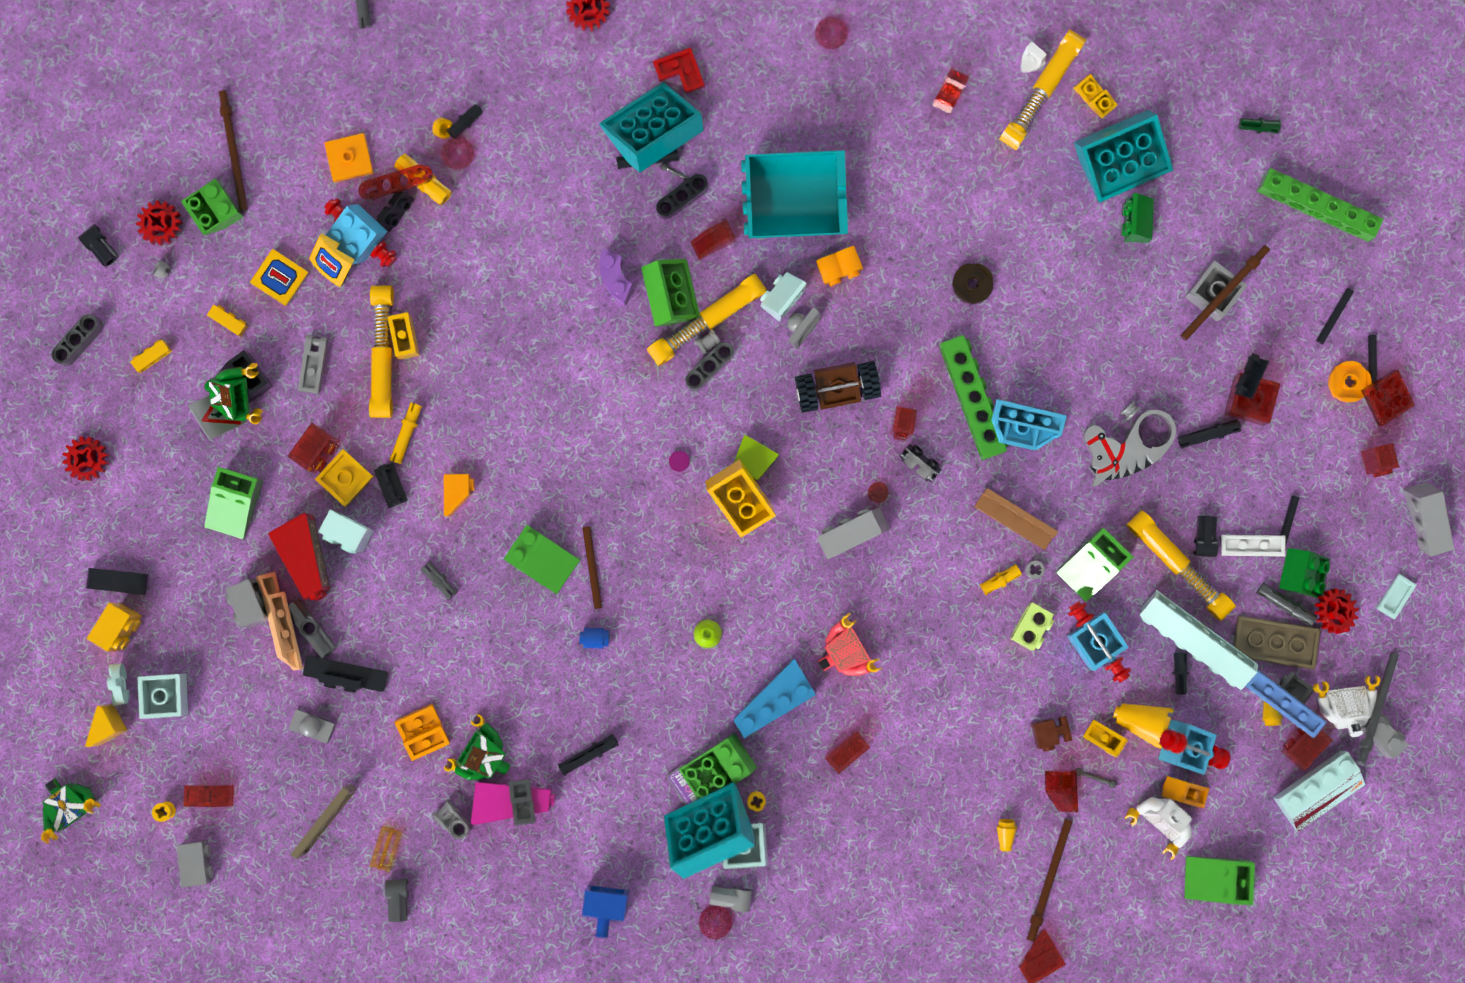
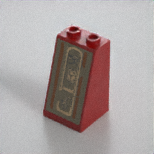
(302, 555)

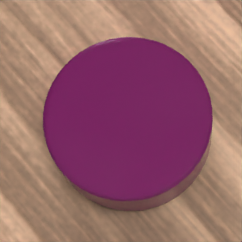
(679, 461)

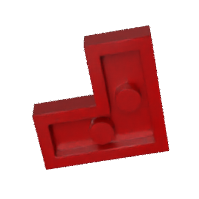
(681, 64)

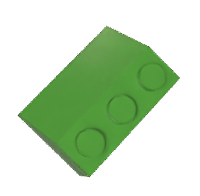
(670, 291)

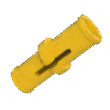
(1000, 579)

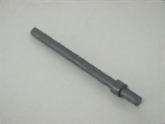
(1367, 743)

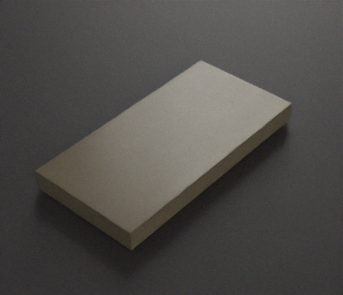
(1277, 642)
(323, 821)

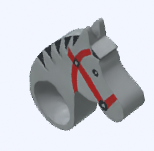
(1116, 460)

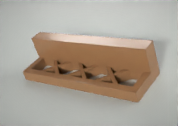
(1015, 519)

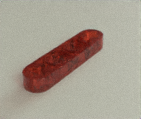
(395, 184)

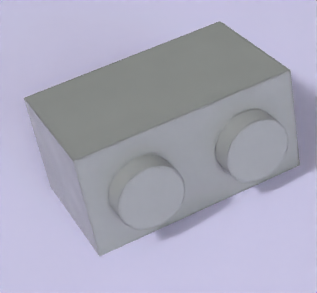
(194, 863)

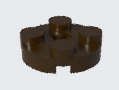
(972, 295)

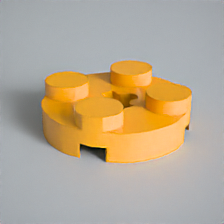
(1337, 379)

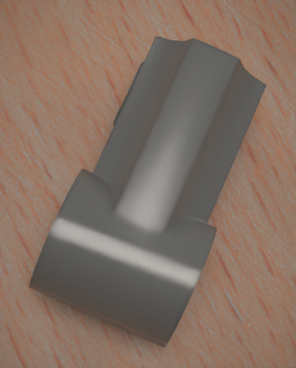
(397, 896)

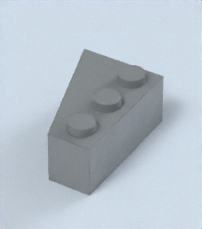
(1429, 518)
(852, 532)

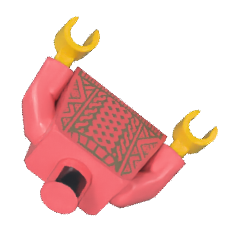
(846, 651)

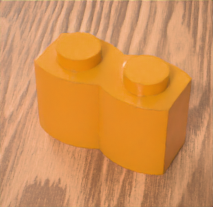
(839, 265)

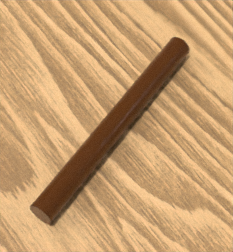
(592, 567)

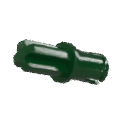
(1260, 125)

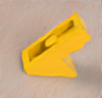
(1105, 738)

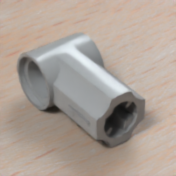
(733, 898)

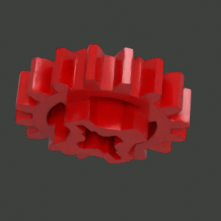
(583, 15)
(164, 216)
(80, 465)
(1336, 611)

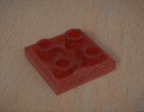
(1388, 397)

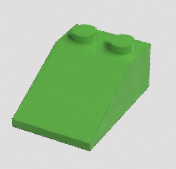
(541, 559)

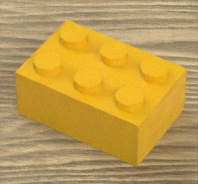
(740, 498)

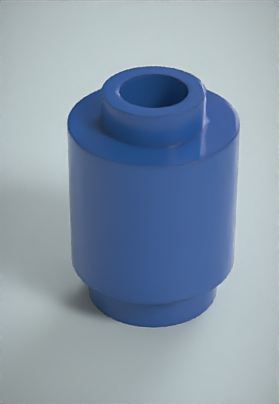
(594, 638)

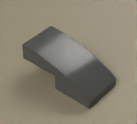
(522, 802)

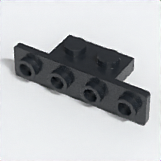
(343, 674)

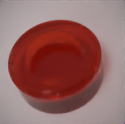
(878, 492)

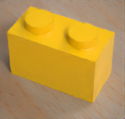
(403, 336)

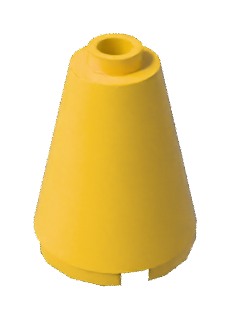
(1144, 721)

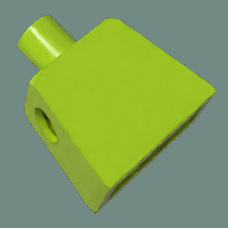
(755, 457)

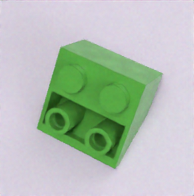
(212, 208)

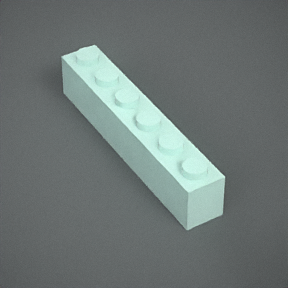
(1198, 640)

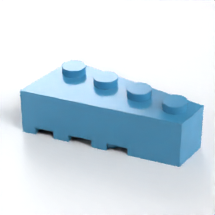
(777, 698)

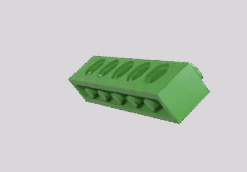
(1319, 205)
(963, 346)

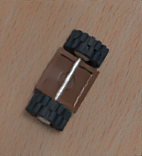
(838, 386)

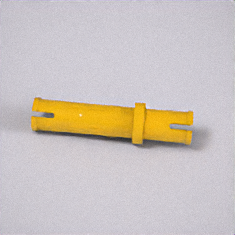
(405, 433)

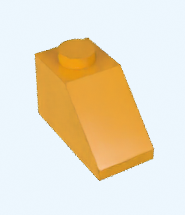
(456, 491)
(1185, 792)

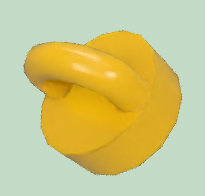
(440, 126)

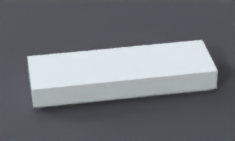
(1253, 545)

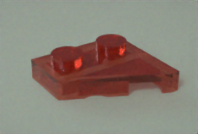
(1041, 959)

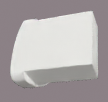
(1032, 58)

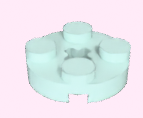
(118, 684)

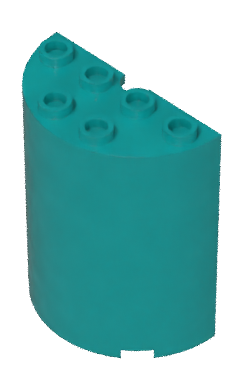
(795, 194)

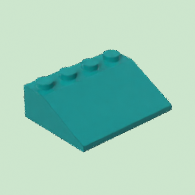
(652, 126)
(1124, 155)
(707, 831)

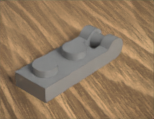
(312, 365)

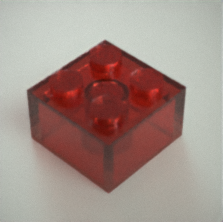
(1255, 410)
(314, 448)

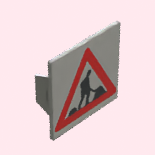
(212, 420)

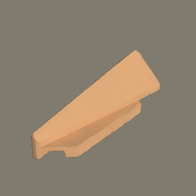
(280, 620)

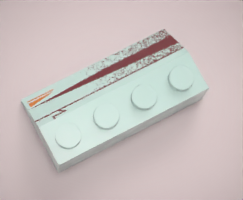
(1320, 790)

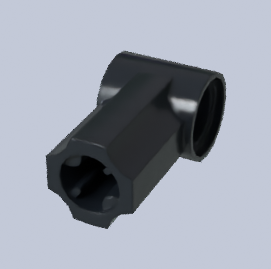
(97, 243)
(1206, 537)

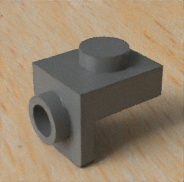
(1297, 687)

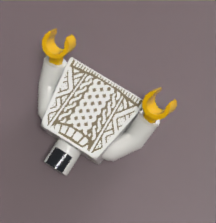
(1348, 706)
(1166, 818)

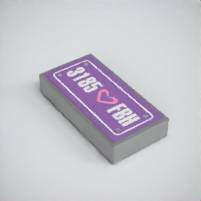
(681, 786)

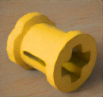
(752, 806)
(158, 814)

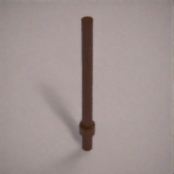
(226, 113)
(1251, 264)
(1036, 918)

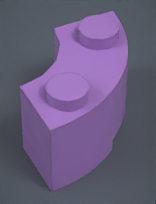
(613, 278)

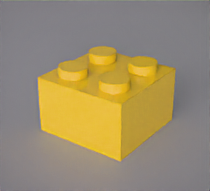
(115, 627)

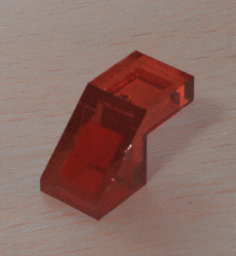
(950, 91)
(208, 795)

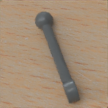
(664, 166)
(1112, 783)

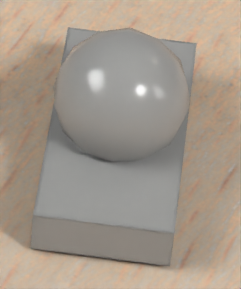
(802, 326)
(311, 726)

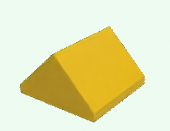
(105, 725)

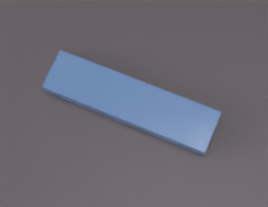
(1286, 704)

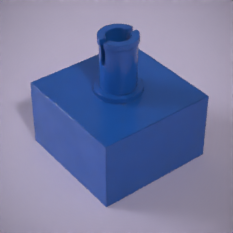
(605, 905)

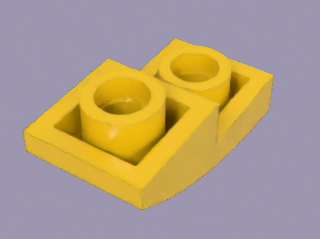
(1095, 96)

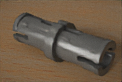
(439, 580)

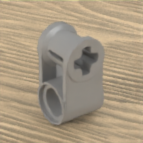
(451, 819)

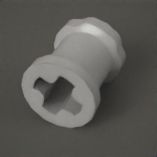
(707, 342)

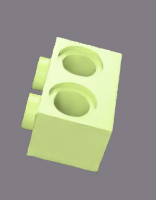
(1027, 623)

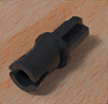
(464, 121)
(1180, 672)

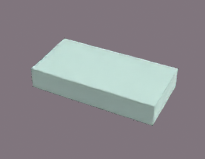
(1396, 596)

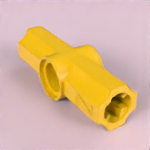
(434, 188)

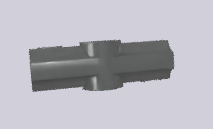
(318, 639)

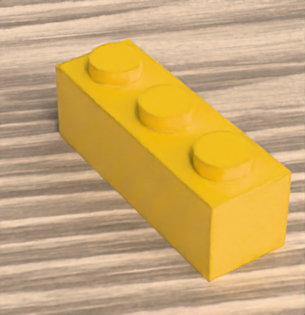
(227, 320)
(150, 356)

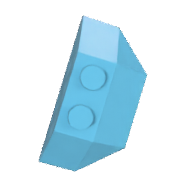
(1026, 425)

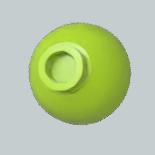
(707, 633)

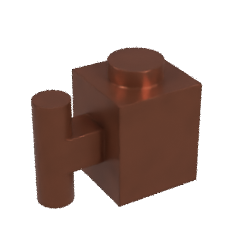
(1047, 733)

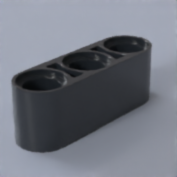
(686, 187)
(117, 581)

